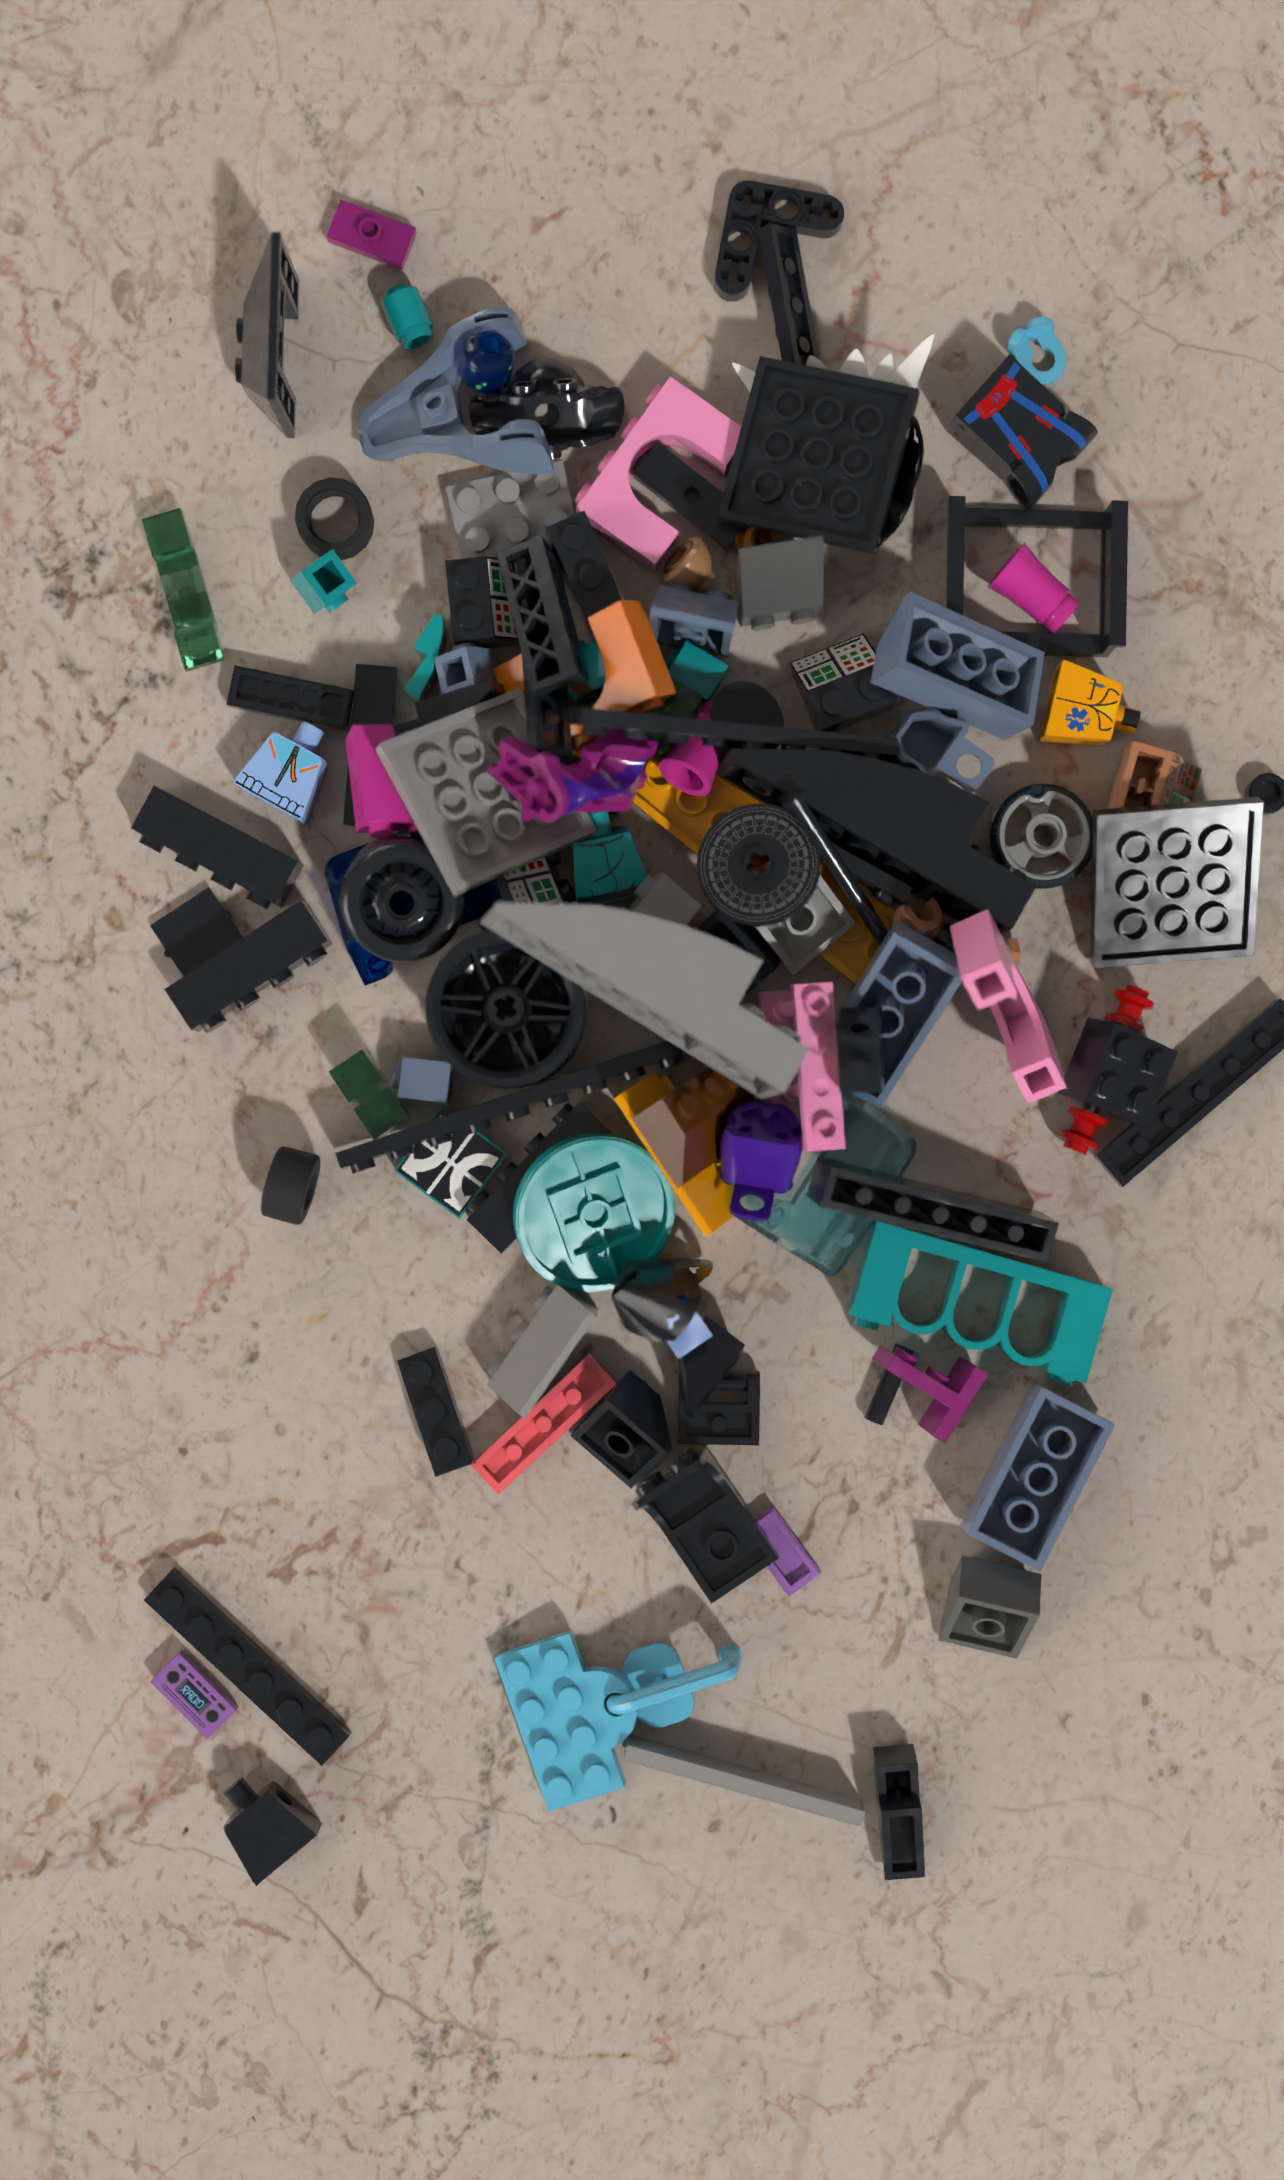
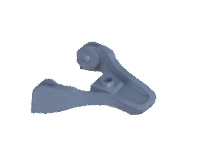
(427, 415)

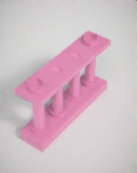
(815, 1086)

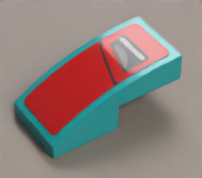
(428, 646)

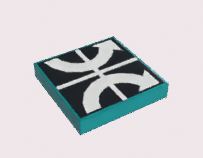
(454, 1170)

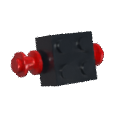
(1115, 1071)

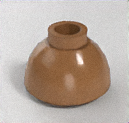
(690, 565)

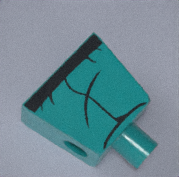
(606, 864)

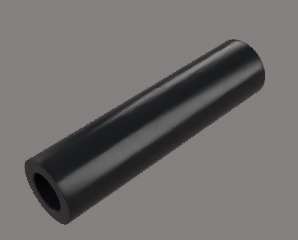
(884, 1394)

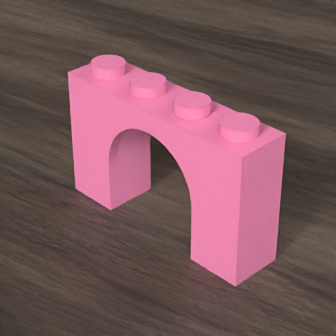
(674, 420)
(998, 983)

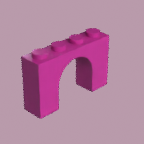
(374, 796)

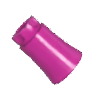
(1034, 589)
(692, 765)

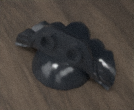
(585, 412)

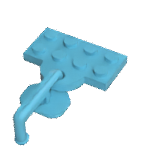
(566, 1713)

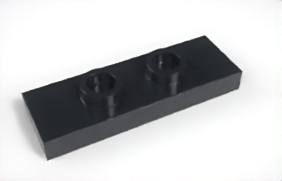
(290, 698)

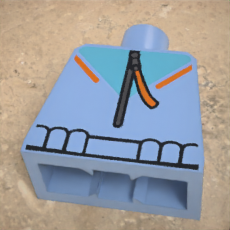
(287, 773)

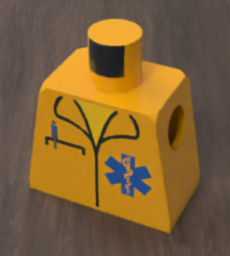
(1084, 708)

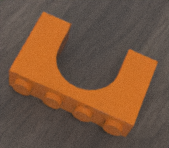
(632, 660)

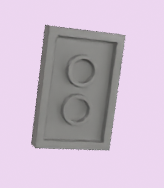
(507, 509)

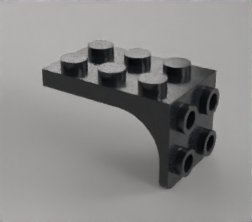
(706, 1523)

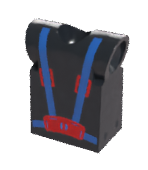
(1020, 431)

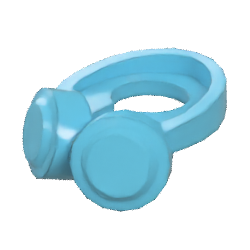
(1040, 330)

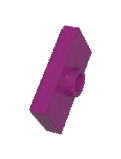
(371, 234)

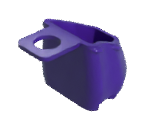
(760, 1154)

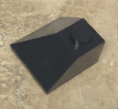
(627, 1430)

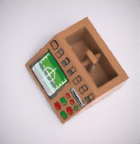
(1152, 777)

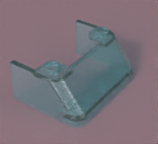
(829, 1236)

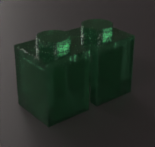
(378, 1109)

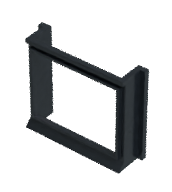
(1113, 569)

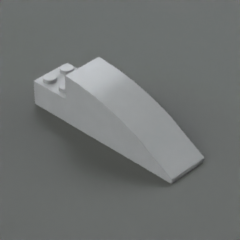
(663, 978)

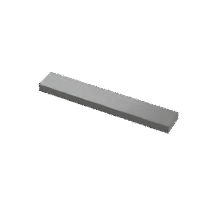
(744, 1780)

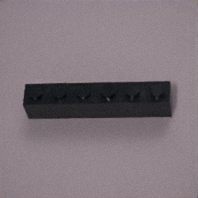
(931, 1209)

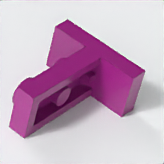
(950, 1393)

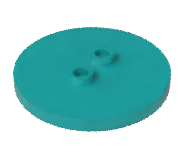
(592, 1210)

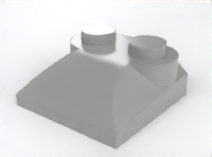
(808, 931)

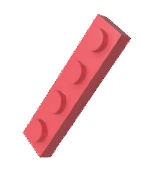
(544, 1424)

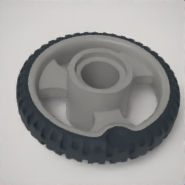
(1036, 800)

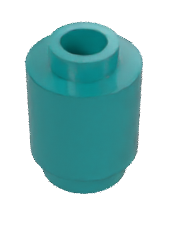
(407, 316)

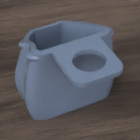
(934, 745)

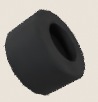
(290, 1185)

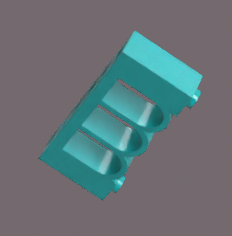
(1074, 1327)

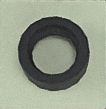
(325, 489)

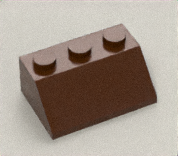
(690, 1122)

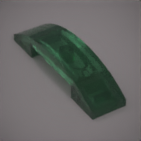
(184, 589)

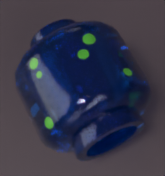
(487, 362)

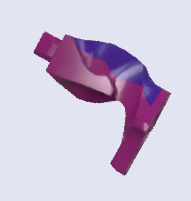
(598, 781)

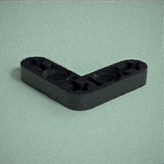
(751, 220)

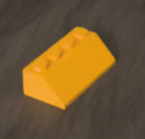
(705, 1194)

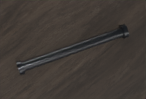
(796, 803)

